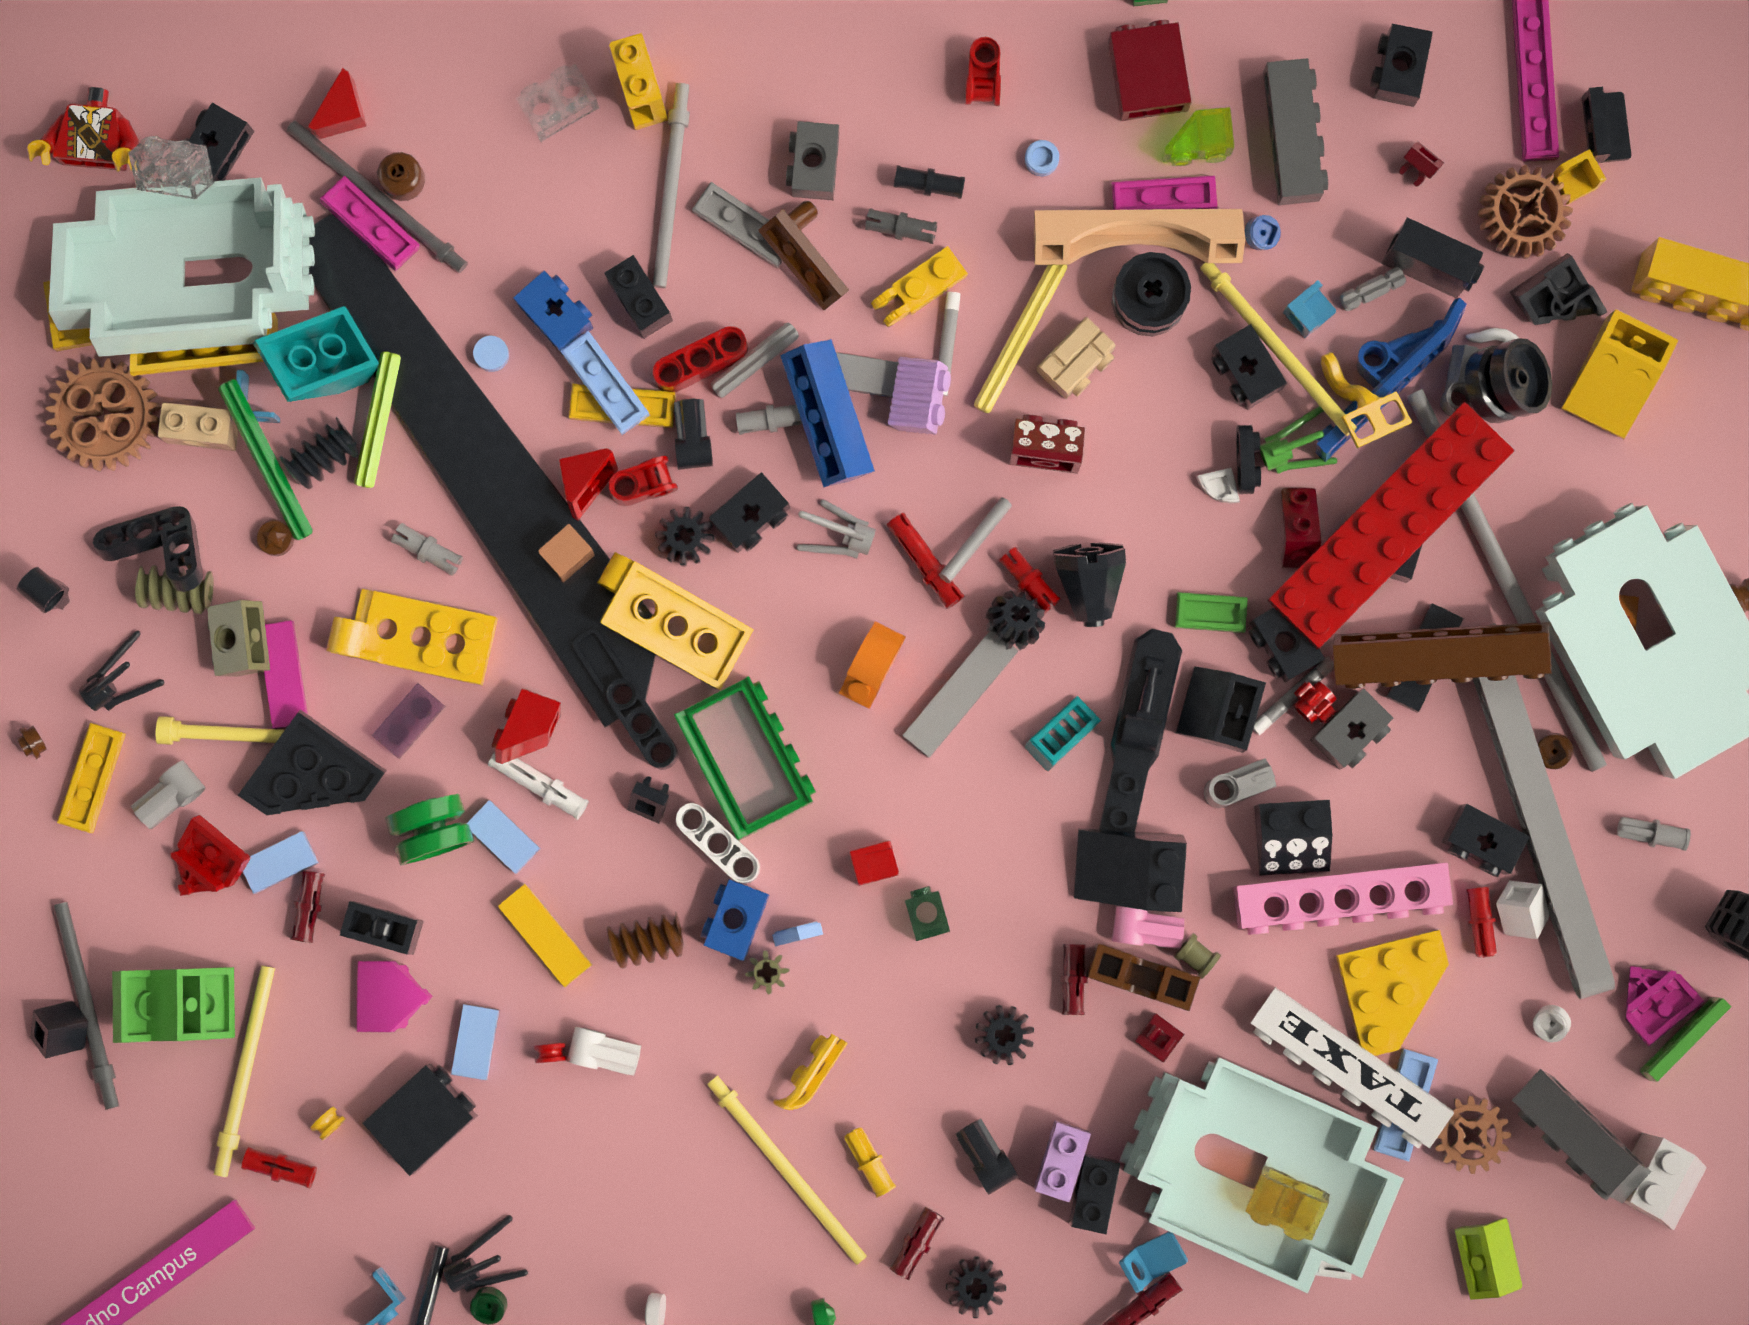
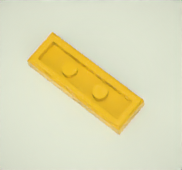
(658, 404)
(91, 778)
(545, 935)

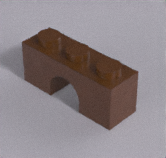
(1142, 977)

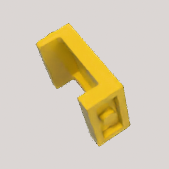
(638, 81)

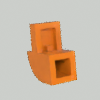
(872, 664)

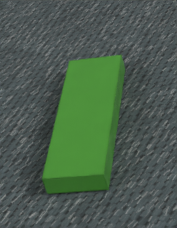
(1685, 1038)

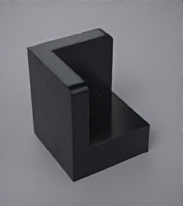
(59, 1029)

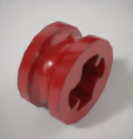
(550, 1052)

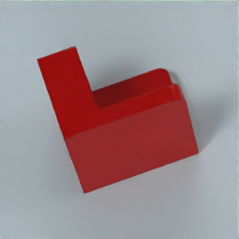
(874, 863)

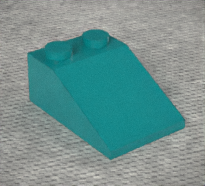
(318, 356)

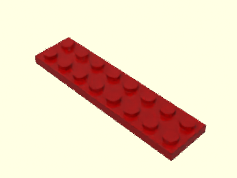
(1391, 525)

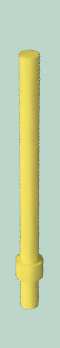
(228, 1138)

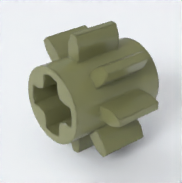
(760, 965)

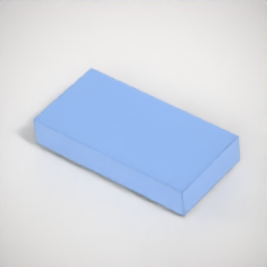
(503, 837)
(279, 862)
(475, 1042)

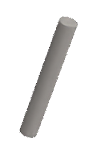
(975, 540)

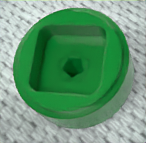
(822, 1312)

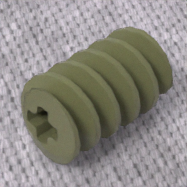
(160, 592)

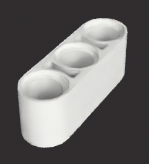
(702, 835)

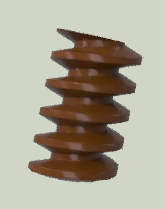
(646, 941)

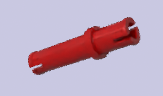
(924, 560)

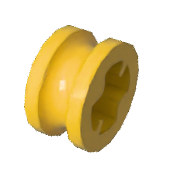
(328, 1123)

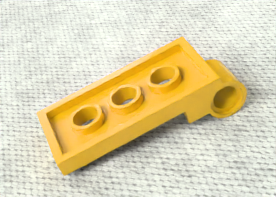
(633, 583)
(362, 640)

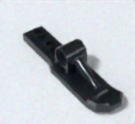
(1140, 725)

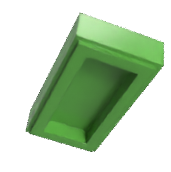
(1211, 612)

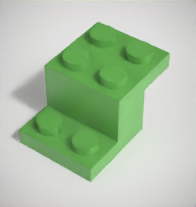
(173, 1005)

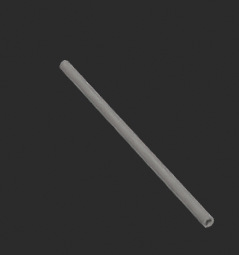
(1515, 598)

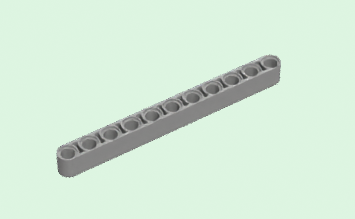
(1548, 839)

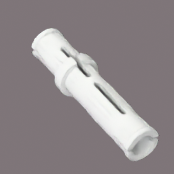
(551, 791)

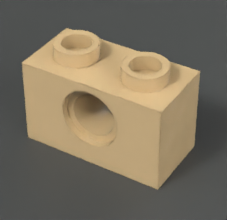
(197, 427)

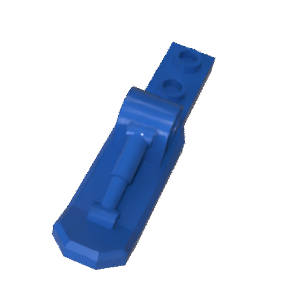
(1400, 364)

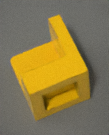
(1580, 176)

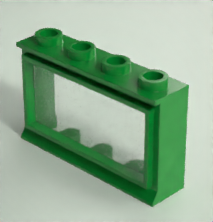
(745, 757)

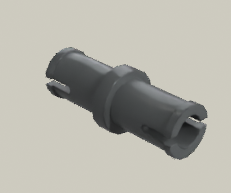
(901, 226)

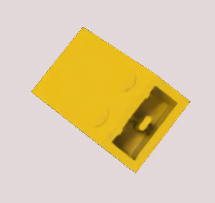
(1619, 373)

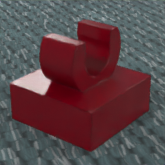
(1422, 160)
(1159, 1037)

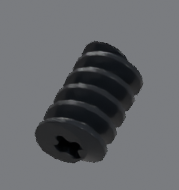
(320, 454)

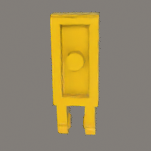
(922, 285)

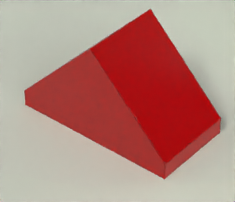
(339, 110)
(586, 477)

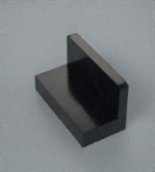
(1606, 125)

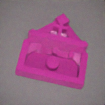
(386, 996)
(1658, 1002)

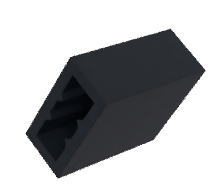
(1434, 258)
(421, 1118)

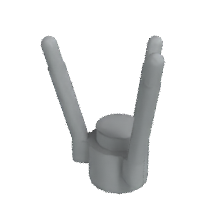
(857, 536)

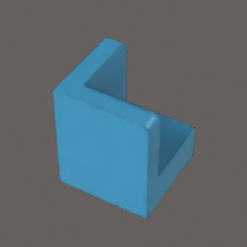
(1309, 310)

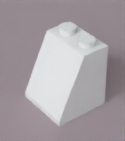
(1670, 1183)

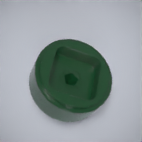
(488, 1305)

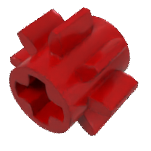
(1314, 702)

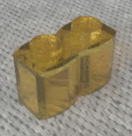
(1287, 1204)

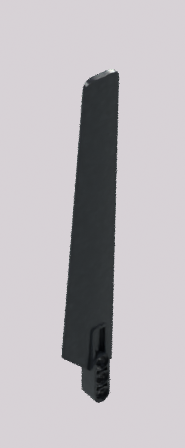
(492, 482)

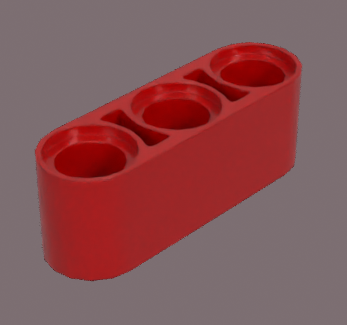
(710, 345)

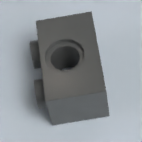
(813, 181)

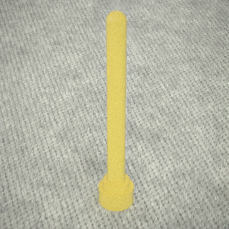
(170, 730)

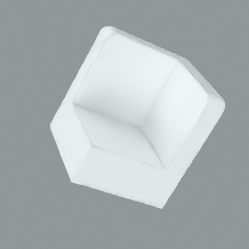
(1523, 909)

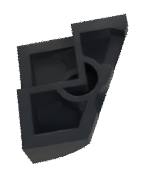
(1557, 294)

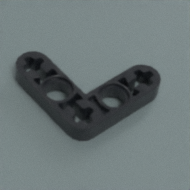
(170, 538)

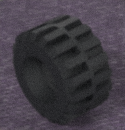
(1731, 922)

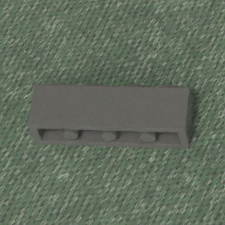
(1294, 131)
(1581, 1136)

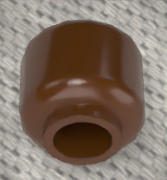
(401, 176)

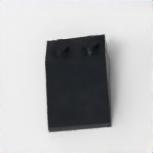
(1131, 869)

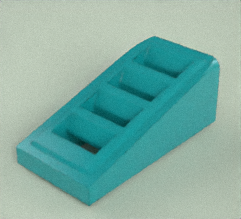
(1042, 754)

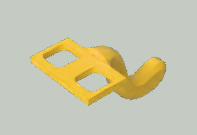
(1367, 402)

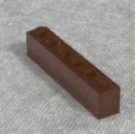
(1442, 654)

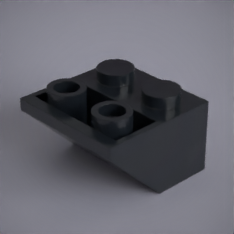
(1220, 708)

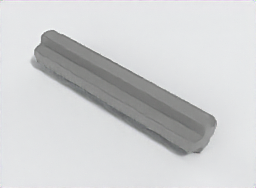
(754, 359)

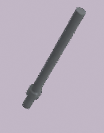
(103, 1071)

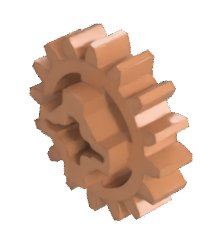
(1484, 1123)

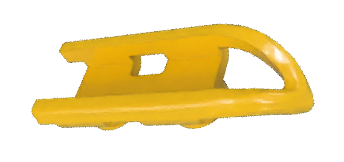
(806, 1078)

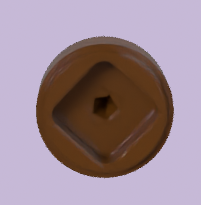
(275, 538)
(1555, 750)

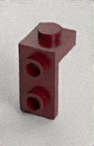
(1300, 526)

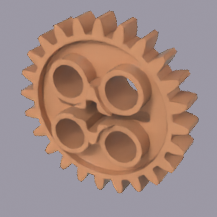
(106, 445)

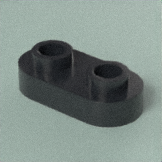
(1247, 473)

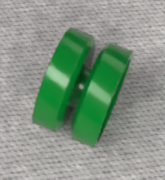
(428, 824)

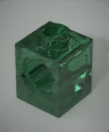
(938, 925)

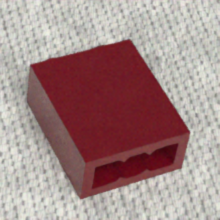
(1149, 70)

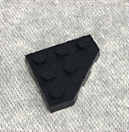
(310, 771)

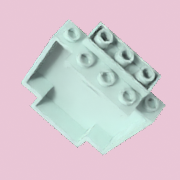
(129, 267)
(1679, 695)
(1298, 1138)

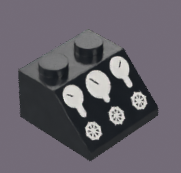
(1294, 837)

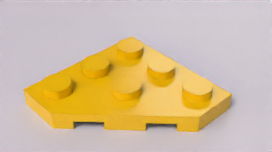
(1390, 987)

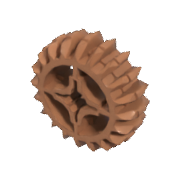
(1536, 219)

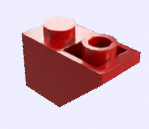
(528, 726)

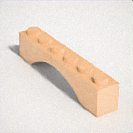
(1204, 233)

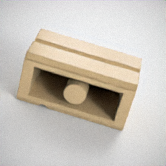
(1076, 358)

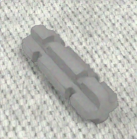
(1372, 289)

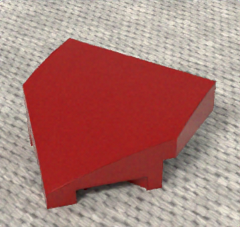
(207, 859)

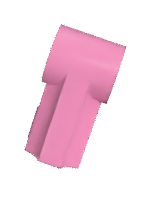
(1140, 927)

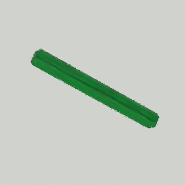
(265, 459)

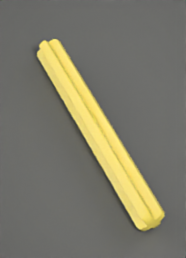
(1019, 337)

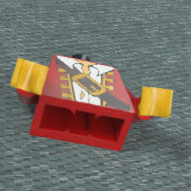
(88, 136)

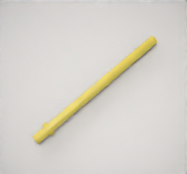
(1221, 283)
(729, 1100)

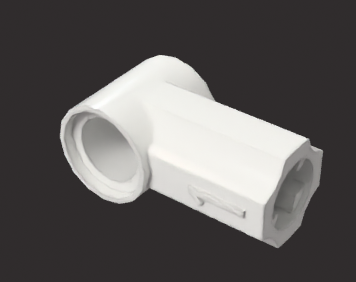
(596, 1050)

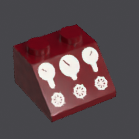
(1047, 444)

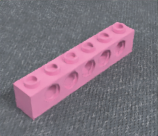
(1432, 880)

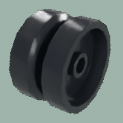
(1161, 311)
(1508, 381)

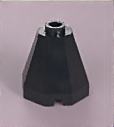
(1091, 579)

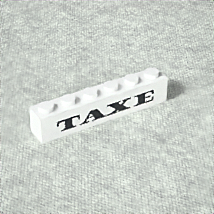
(1351, 1067)

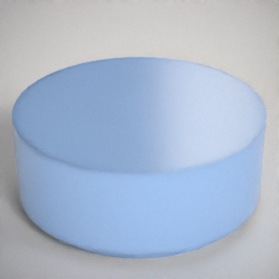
(1041, 158)
(491, 353)

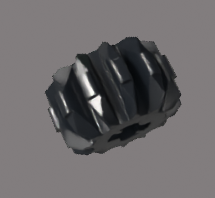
(679, 547)
(1028, 619)
(1009, 1045)
(984, 1296)

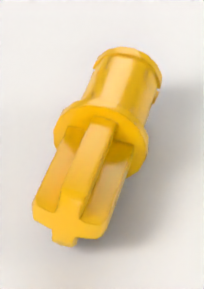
(869, 1162)

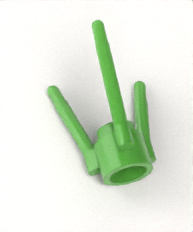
(1277, 452)

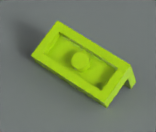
(1488, 1259)

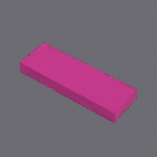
(1165, 194)
(369, 223)
(284, 678)

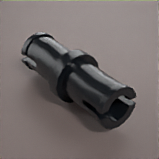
(929, 182)

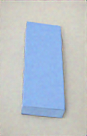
(605, 383)
(1420, 1071)

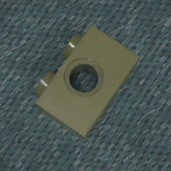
(238, 638)

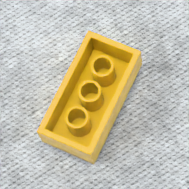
(1694, 281)

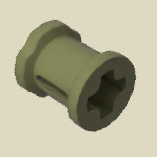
(1197, 956)

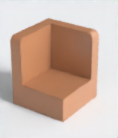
(566, 552)

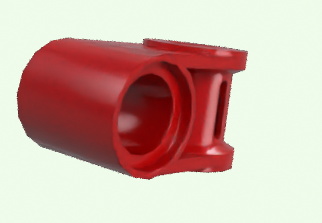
(983, 79)
(645, 481)

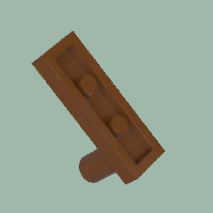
(800, 256)

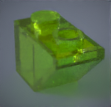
(1203, 136)

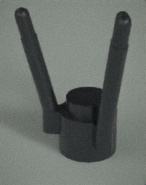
(100, 689)
(463, 1273)

